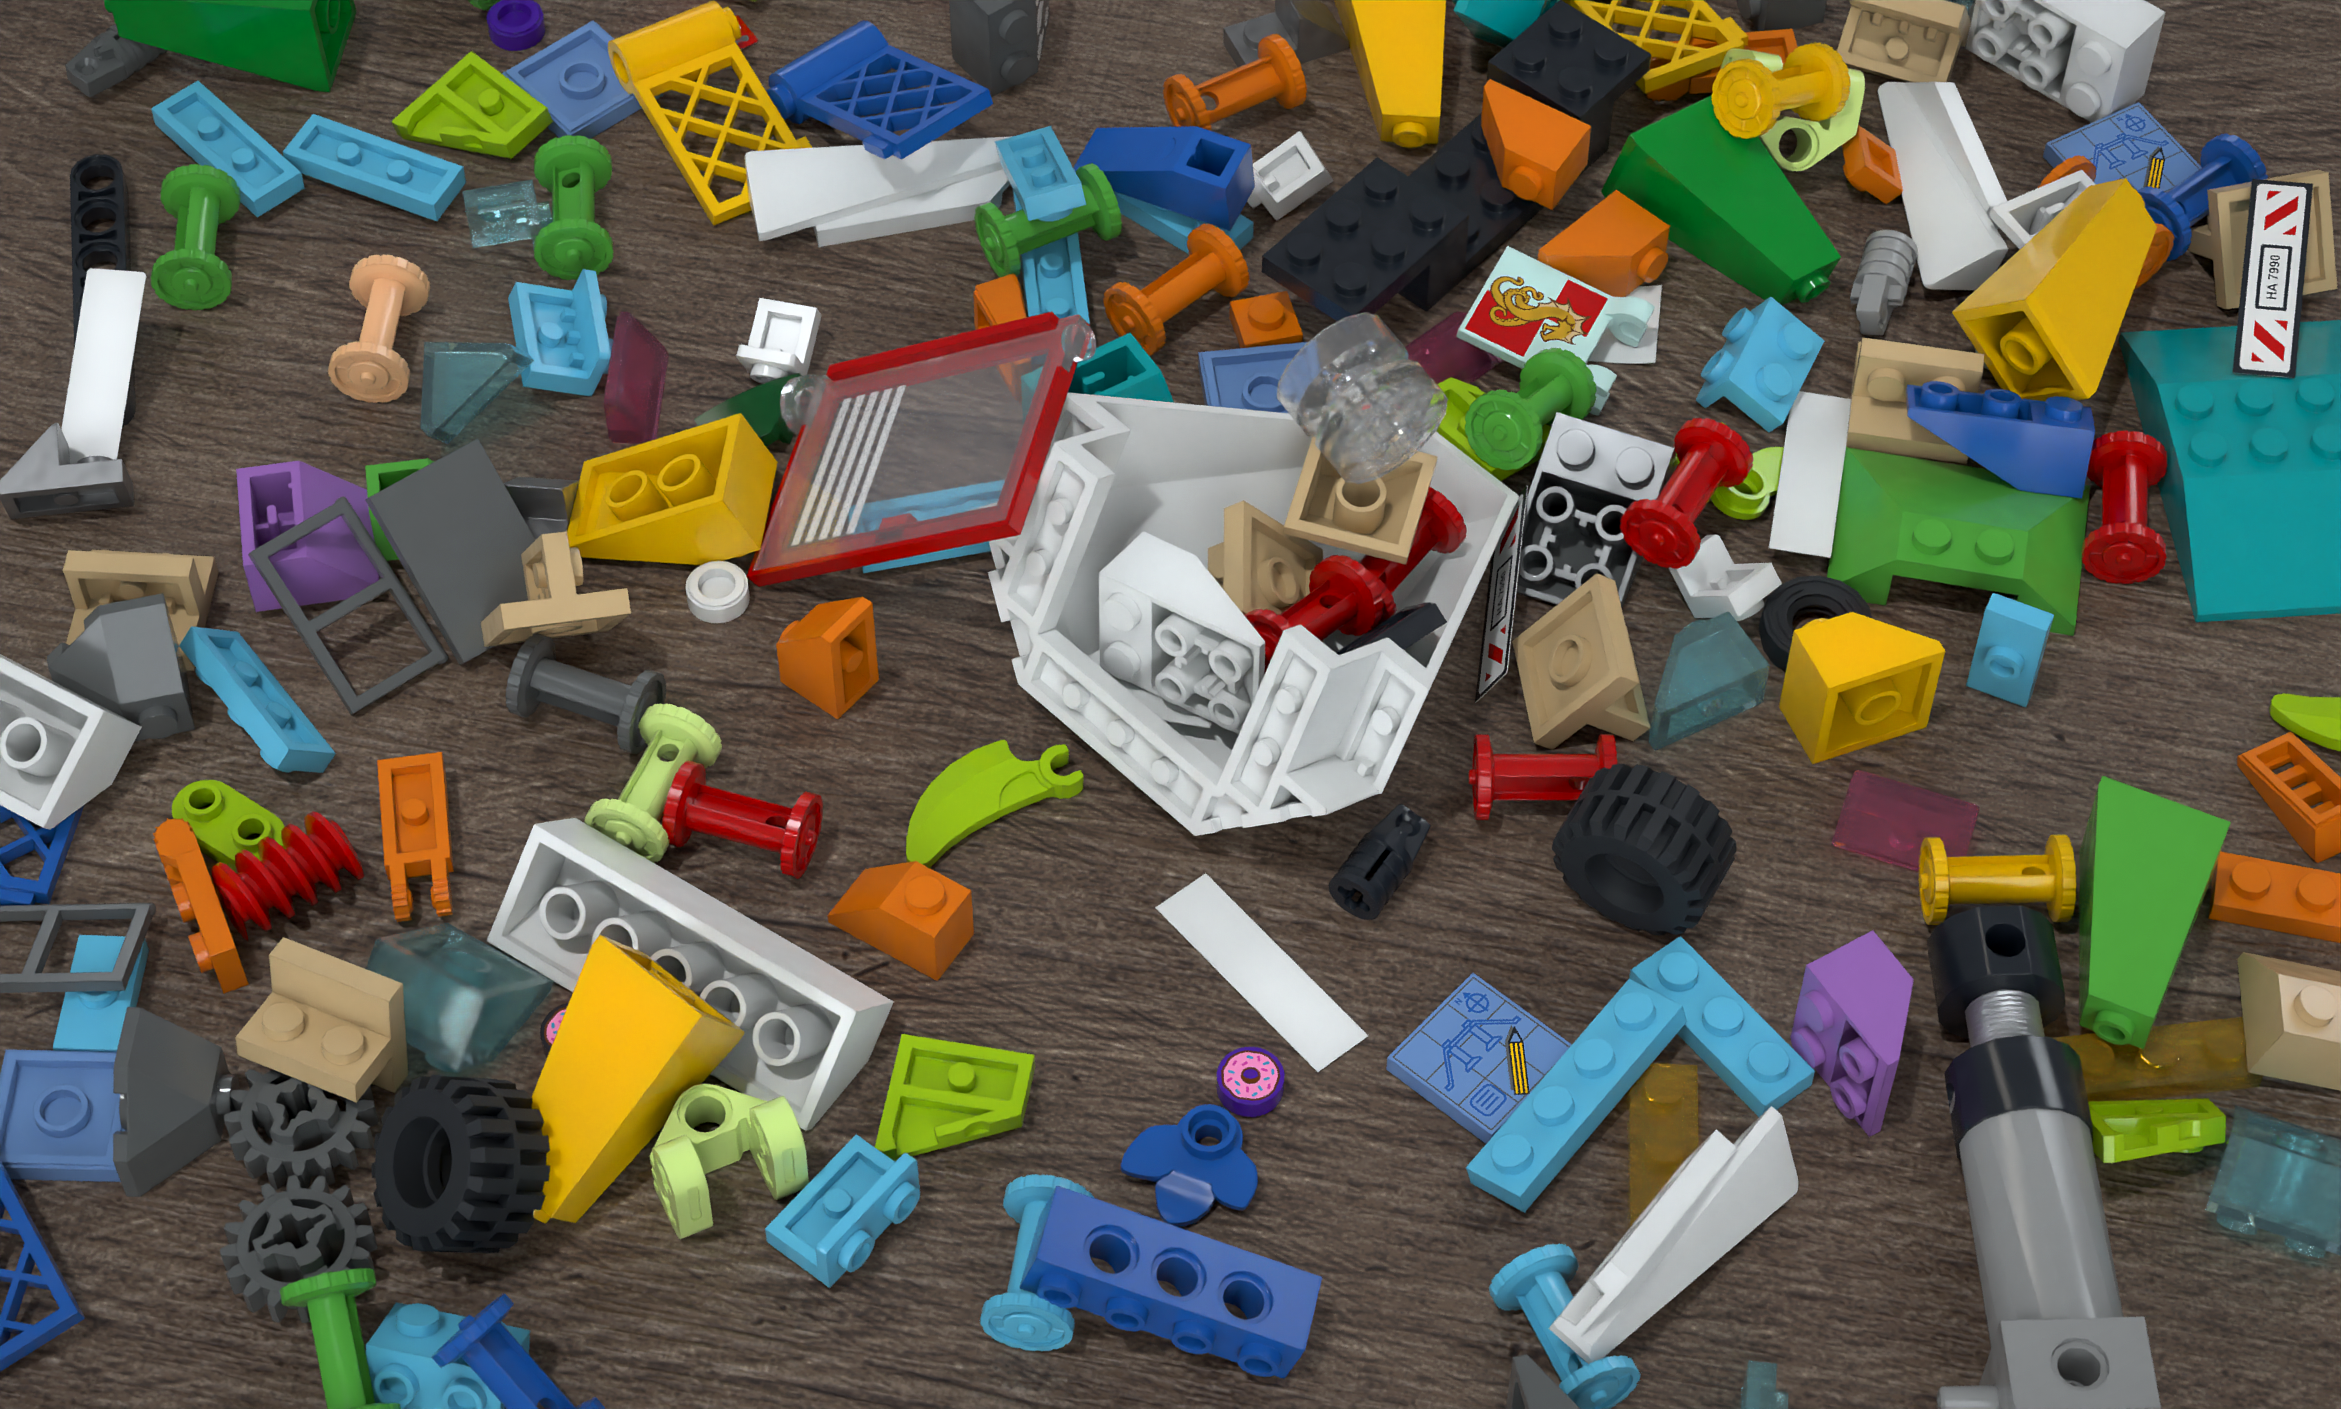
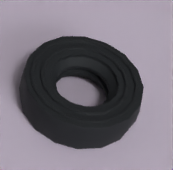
(1800, 597)

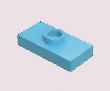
(2009, 649)
(96, 1017)

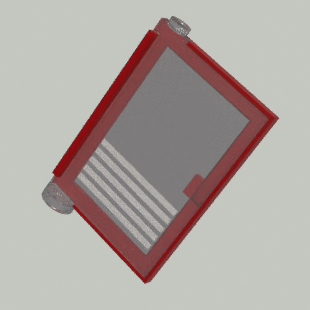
(919, 447)

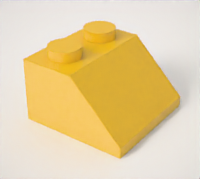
(1857, 684)

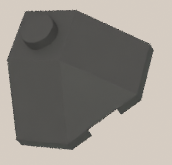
(129, 666)
(170, 1099)

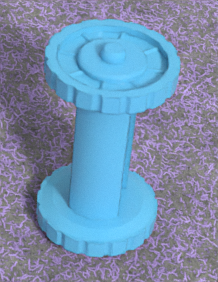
(1540, 1288)
(1020, 1316)

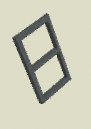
(309, 629)
(52, 916)

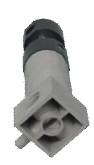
(2031, 1177)

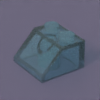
(458, 993)
(2279, 1182)

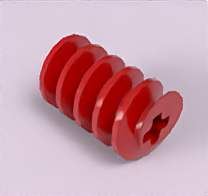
(284, 872)

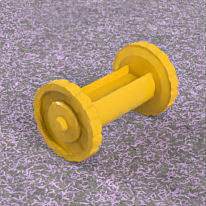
(1750, 96)
(1997, 879)

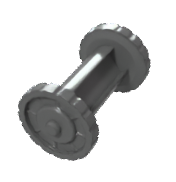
(541, 678)

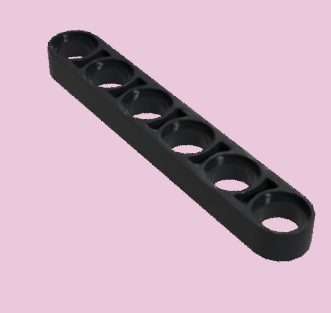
(102, 246)

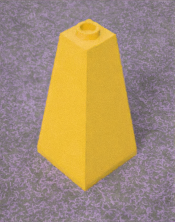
(1399, 64)
(2063, 296)
(618, 1069)

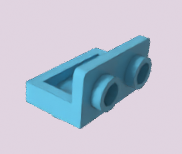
(562, 334)
(1761, 363)
(845, 1210)
(404, 1367)

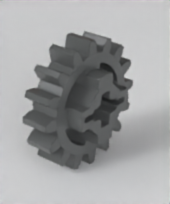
(304, 1125)
(294, 1239)

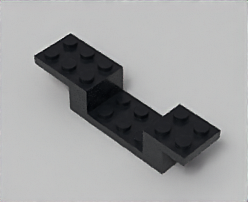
(1451, 213)

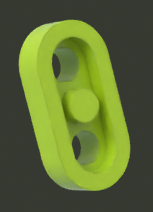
(226, 822)

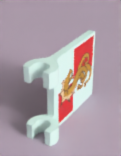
(1541, 308)

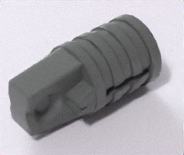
(108, 61)

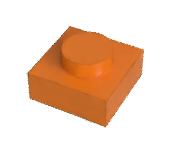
(1872, 166)
(1265, 320)

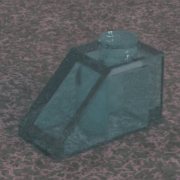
(1707, 679)

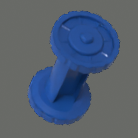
(2224, 163)
(504, 1362)

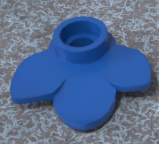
(1190, 1173)

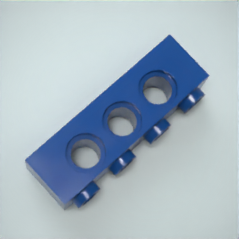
(1204, 1271)

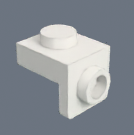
(1288, 176)
(780, 340)
(1718, 585)

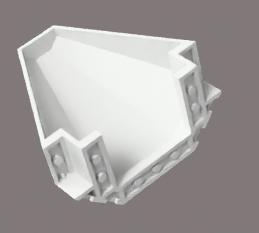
(1321, 720)

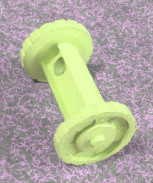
(636, 815)

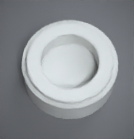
(717, 592)

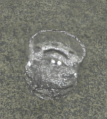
(1361, 398)

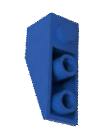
(1176, 169)
(2021, 440)

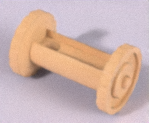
(370, 367)

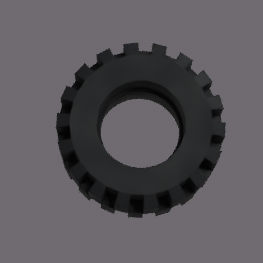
(1644, 849)
(460, 1164)

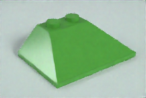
(1956, 530)

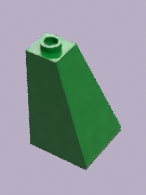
(270, 38)
(1726, 204)

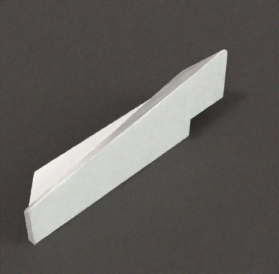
(1944, 184)
(863, 196)
(1684, 1230)

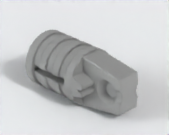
(1882, 279)

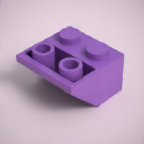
(322, 564)
(1854, 1025)

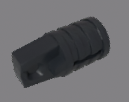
(1387, 851)

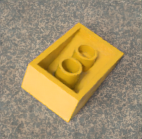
(676, 497)

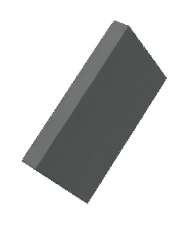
(457, 542)

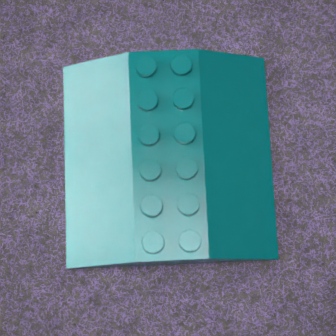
(2247, 469)

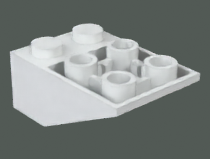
(2073, 51)
(1178, 632)

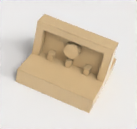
(1904, 38)
(2226, 232)
(1879, 396)
(1260, 563)
(118, 576)
(552, 604)
(1581, 668)
(328, 1024)

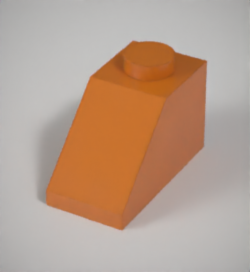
(1533, 145)
(1611, 247)
(831, 654)
(908, 915)

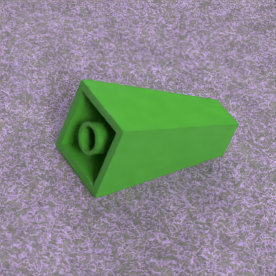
(2139, 896)

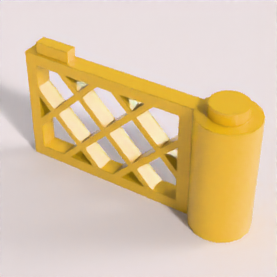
(674, 56)
(1685, 59)

